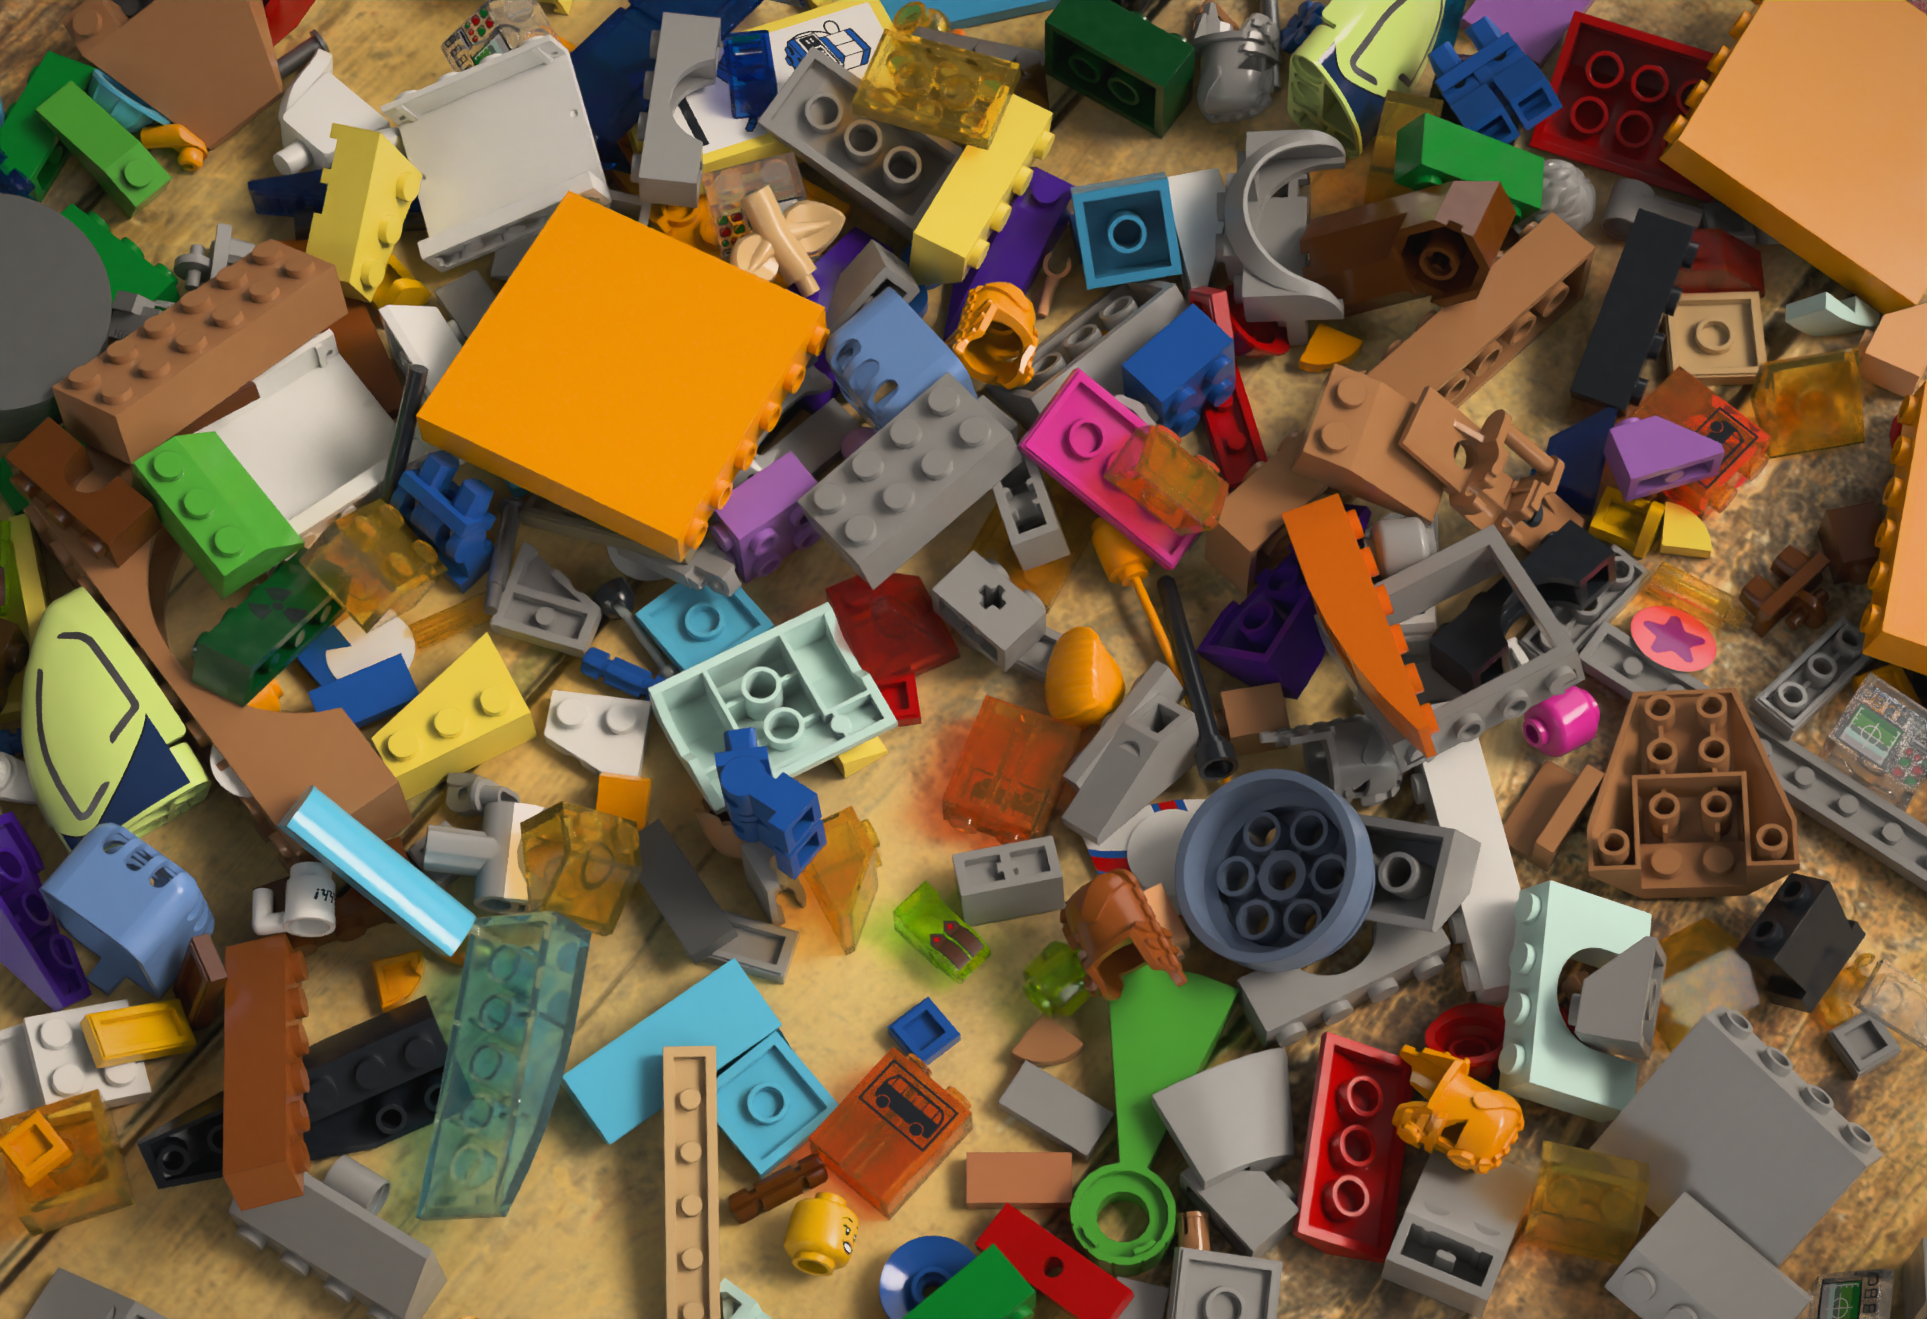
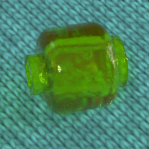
(1056, 980)

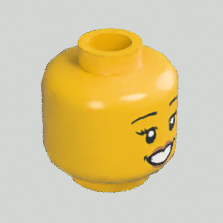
(821, 1234)

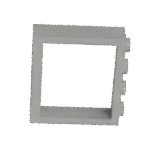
(1497, 700)

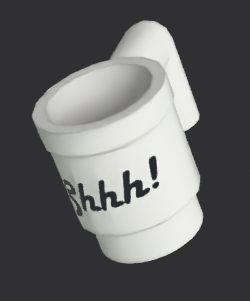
(307, 904)

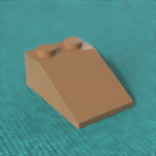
(1356, 447)

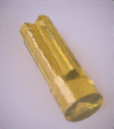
(450, 621)

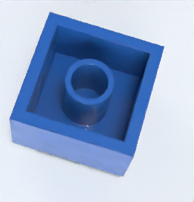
(1182, 370)

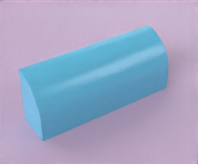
(377, 872)
(625, 1078)

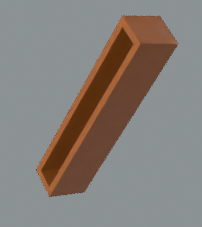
(265, 1072)

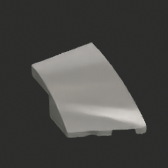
(1232, 1116)

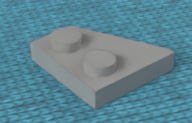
(545, 607)

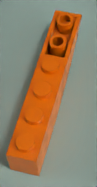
(1356, 614)

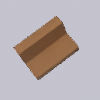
(1550, 812)

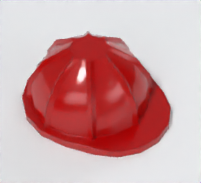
(1255, 338)
(1471, 1033)

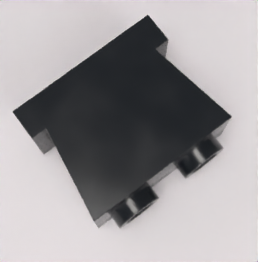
(1800, 942)

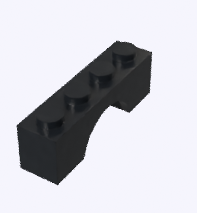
(1567, 570)

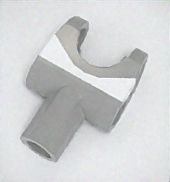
(488, 854)

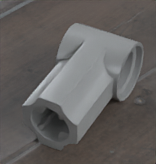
(1632, 194)

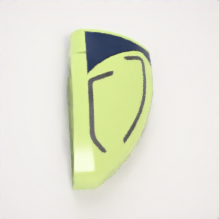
(1345, 71)
(100, 729)

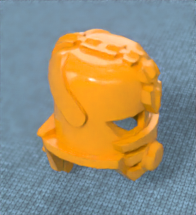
(996, 327)
(1462, 1114)

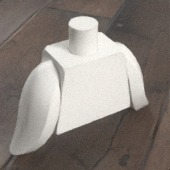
(310, 108)

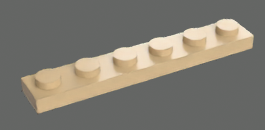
(691, 1182)

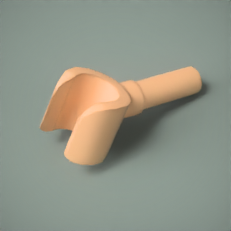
(1051, 284)

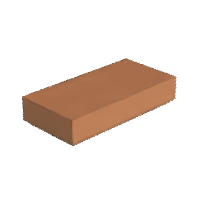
(1019, 1179)

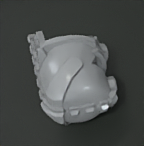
(1234, 65)
(1344, 757)

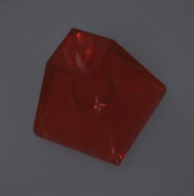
(891, 627)

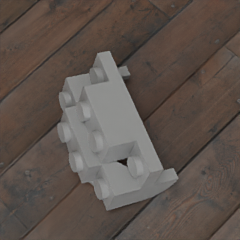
(1265, 232)

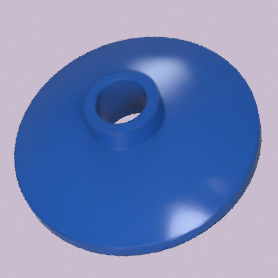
(916, 1267)

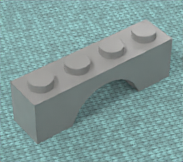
(685, 61)
(1290, 1002)

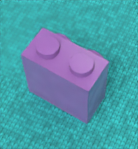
(764, 519)

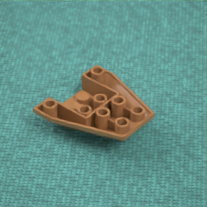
(1690, 802)

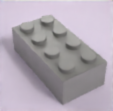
(910, 480)

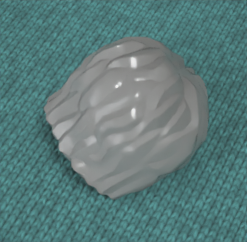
(1566, 195)

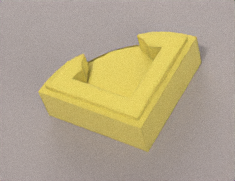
(1684, 533)

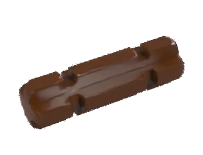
(777, 1188)

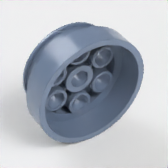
(1229, 840)

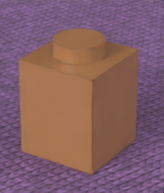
(1247, 713)

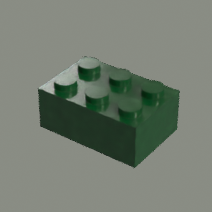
(1120, 61)

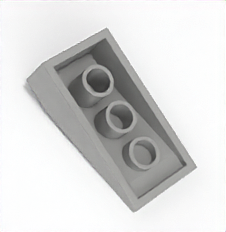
(874, 163)

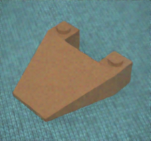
(186, 58)

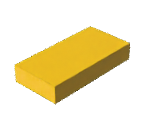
(137, 1033)

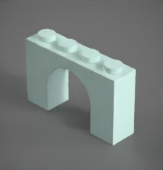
(1539, 1052)

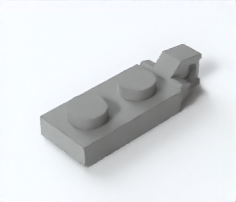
(706, 567)

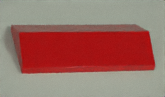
(1353, 1151)

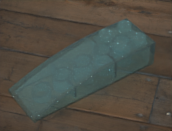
(503, 1061)

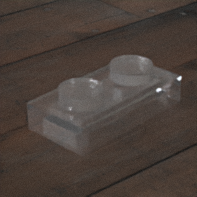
(1896, 1002)

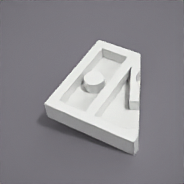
(600, 731)

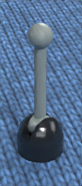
(617, 603)

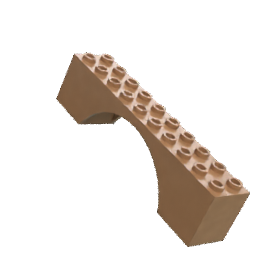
(266, 749)

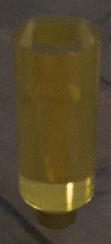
(1695, 597)

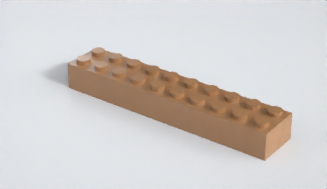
(1449, 351)

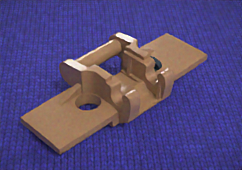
(1482, 490)

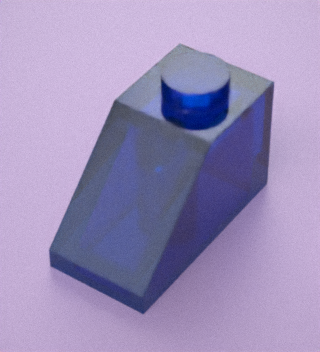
(1584, 460)

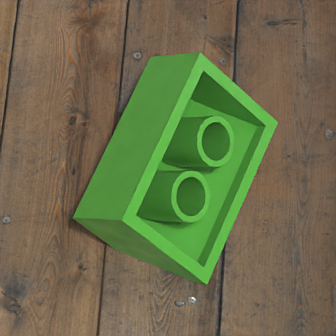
(214, 510)

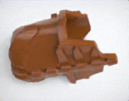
(1116, 933)

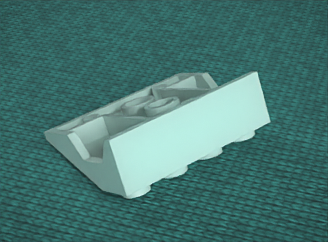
(789, 685)

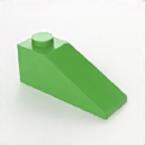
(104, 148)

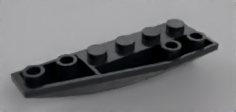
(362, 1094)

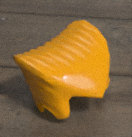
(1082, 679)

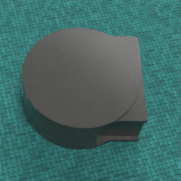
(50, 311)

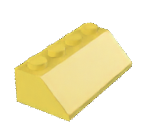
(978, 196)

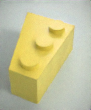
(362, 208)
(456, 722)

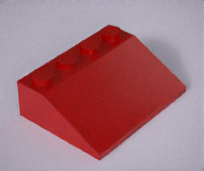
(1620, 99)

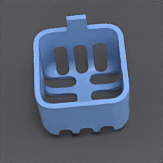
(886, 345)
(120, 916)

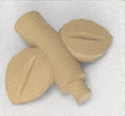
(785, 239)

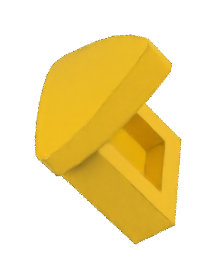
(399, 288)
(1627, 524)

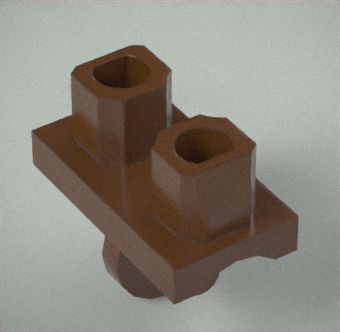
(1800, 578)

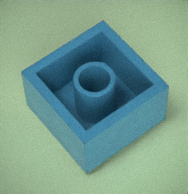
(1126, 230)

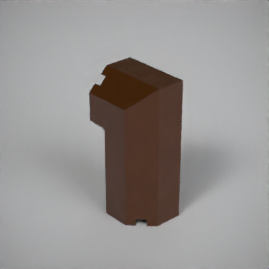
(1410, 246)

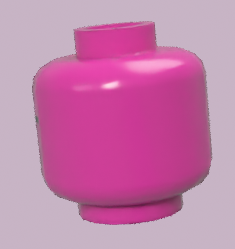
(1562, 722)

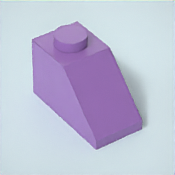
(1658, 456)

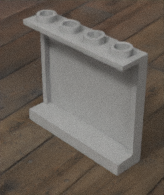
(1741, 1137)

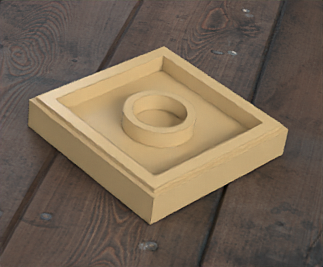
(1716, 337)

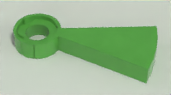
(1156, 1040)

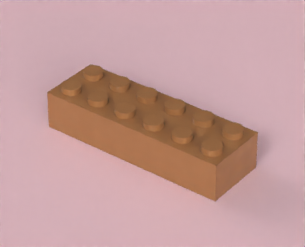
(200, 350)

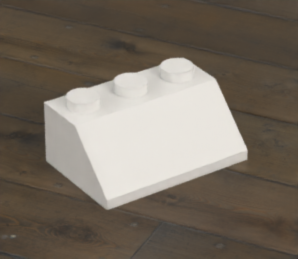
(422, 338)

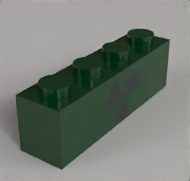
(263, 633)

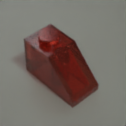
(1723, 265)

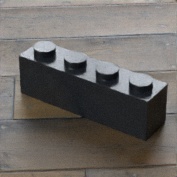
(1633, 312)

